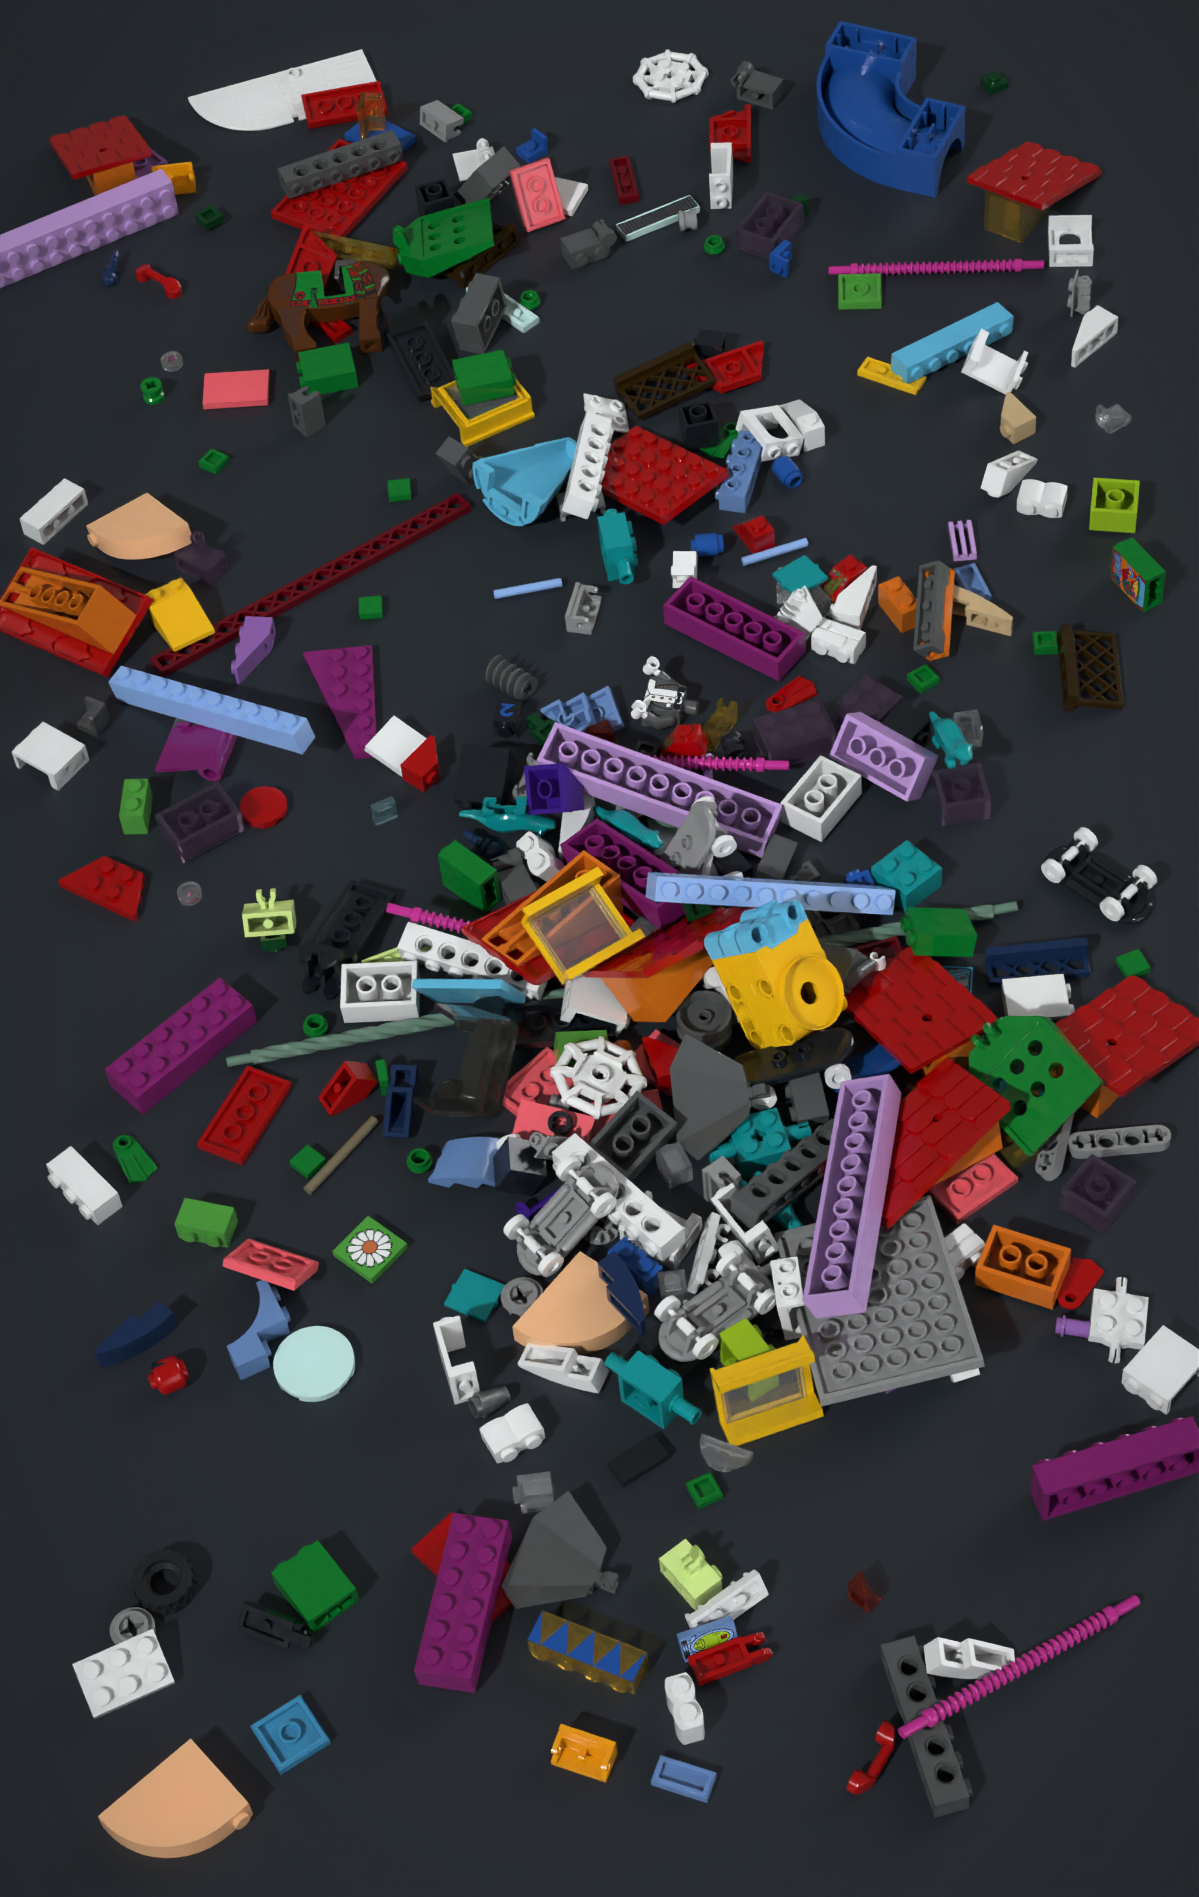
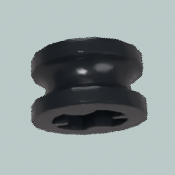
(560, 1114)

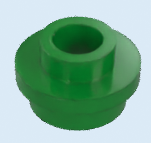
(714, 245)
(529, 299)
(312, 1021)
(419, 1155)

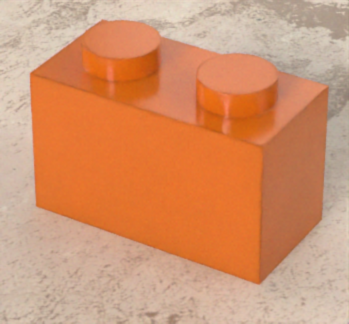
(898, 603)

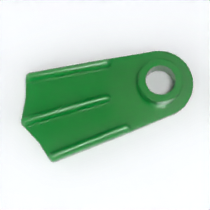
(726, 438)
(133, 1159)

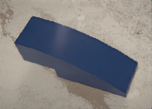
(399, 1101)
(622, 1290)
(136, 1335)

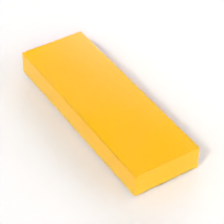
(882, 373)

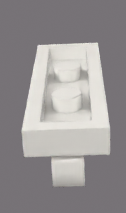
(707, 1253)
(730, 1601)

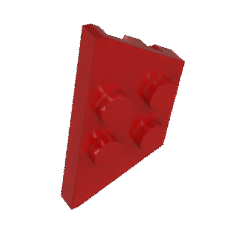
(733, 129)
(312, 255)
(734, 367)
(108, 885)

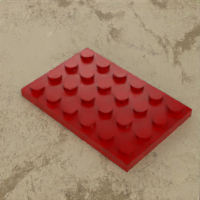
(340, 205)
(657, 475)

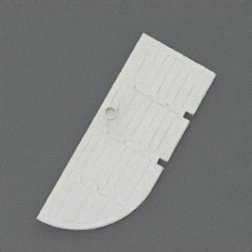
(277, 97)

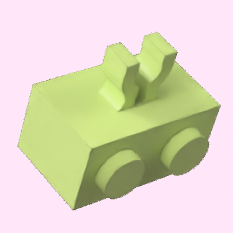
(269, 917)
(691, 1574)

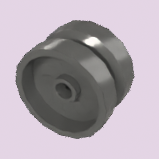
(706, 1018)

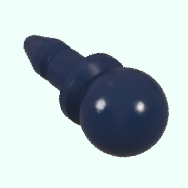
(109, 277)
(491, 849)

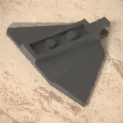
(709, 1096)
(558, 1558)

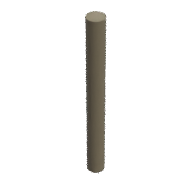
(342, 1153)

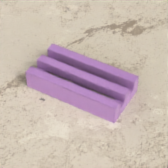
(961, 527)

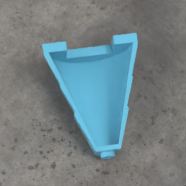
(524, 480)

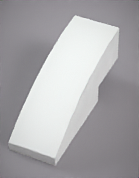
(575, 821)
(564, 1367)
(965, 1659)

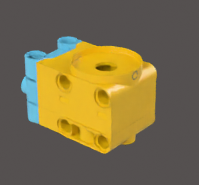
(776, 974)

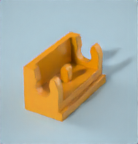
(181, 176)
(583, 1753)

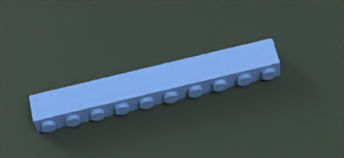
(212, 709)
(756, 892)

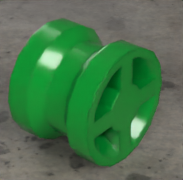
(152, 391)

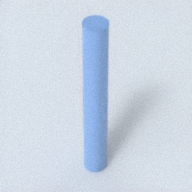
(773, 552)
(527, 588)

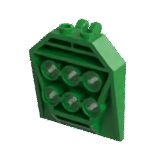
(444, 238)
(997, 1058)

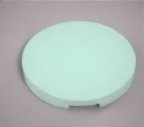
(314, 1363)

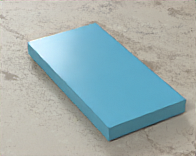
(467, 990)

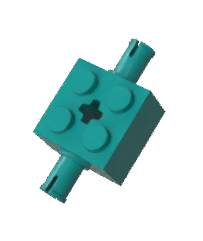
(617, 546)
(759, 1142)
(652, 1389)

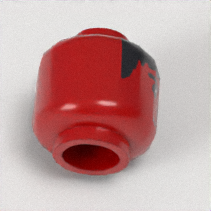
(168, 1375)

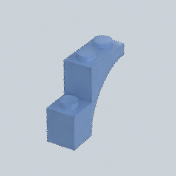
(251, 1350)

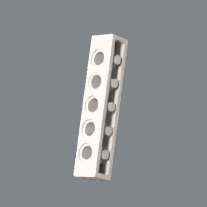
(588, 460)
(417, 937)
(669, 1233)

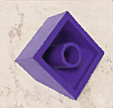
(552, 789)

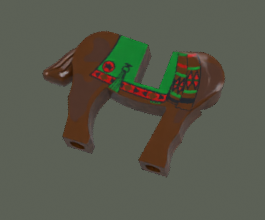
(300, 299)

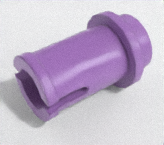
(1072, 1327)

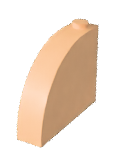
(139, 530)
(574, 1312)
(177, 1808)

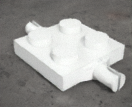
(1118, 1319)

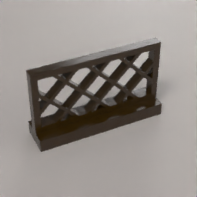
(504, 241)
(656, 370)
(1071, 668)

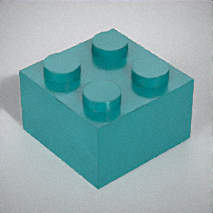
(908, 873)

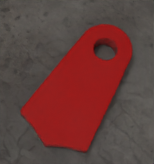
(791, 694)
(1079, 1282)

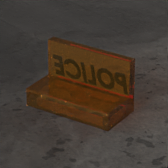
(370, 113)

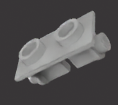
(1080, 289)
(545, 1144)

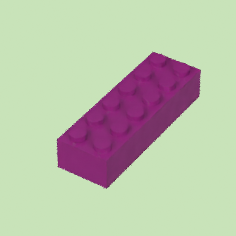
(734, 628)
(631, 864)
(181, 1045)
(1115, 1468)
(463, 1603)

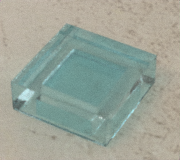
(384, 810)

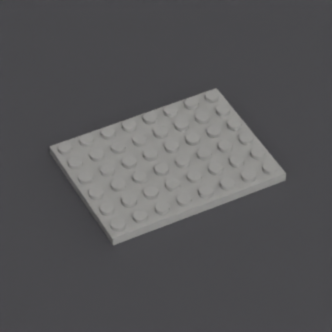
(913, 1316)

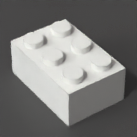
(821, 798)
(379, 991)

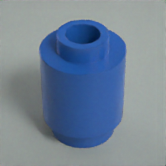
(787, 472)
(707, 544)

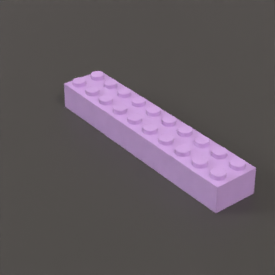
(86, 226)
(659, 787)
(852, 1197)

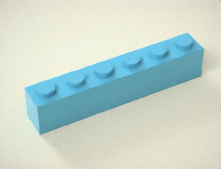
(950, 343)

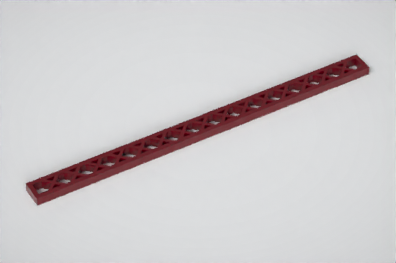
(317, 586)

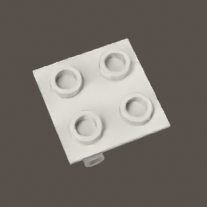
(469, 161)
(610, 409)
(800, 612)

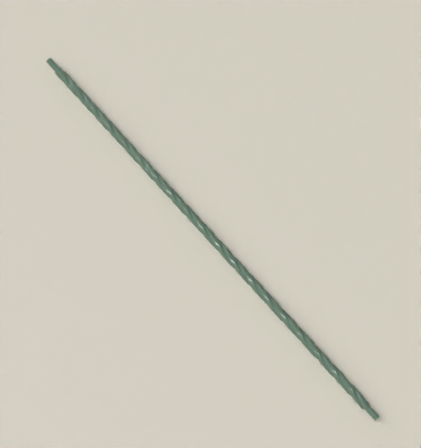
(435, 1020)

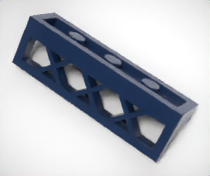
(1035, 957)

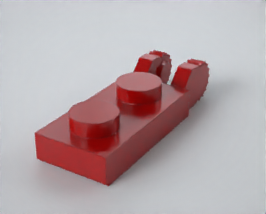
(728, 1658)

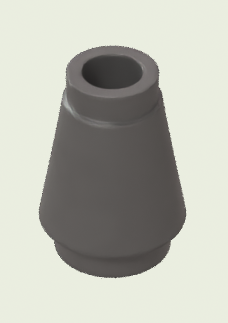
(488, 1401)

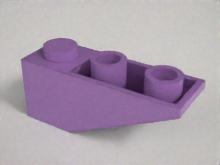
(255, 644)

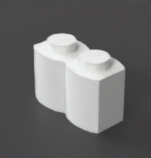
(1042, 498)
(539, 856)
(512, 1433)
(684, 1708)

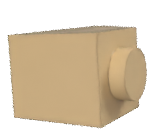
(1016, 420)

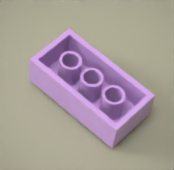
(883, 756)

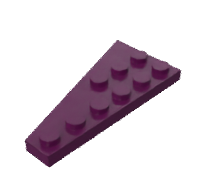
(348, 689)

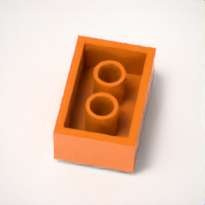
(1022, 1266)

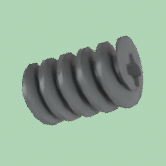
(510, 679)

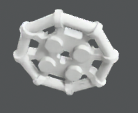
(680, 73)
(597, 1089)

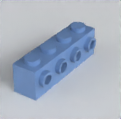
(743, 471)

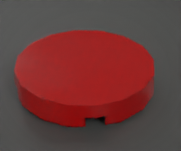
(263, 806)

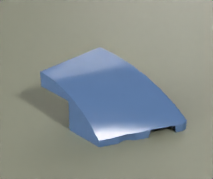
(586, 711)
(466, 1162)

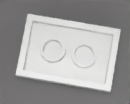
(123, 1673)

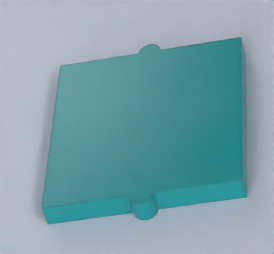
(799, 574)
(474, 1295)

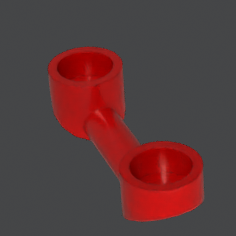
(171, 285)
(861, 1781)

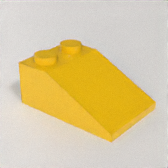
(178, 615)

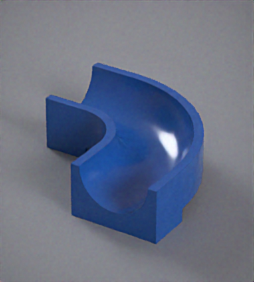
(871, 120)

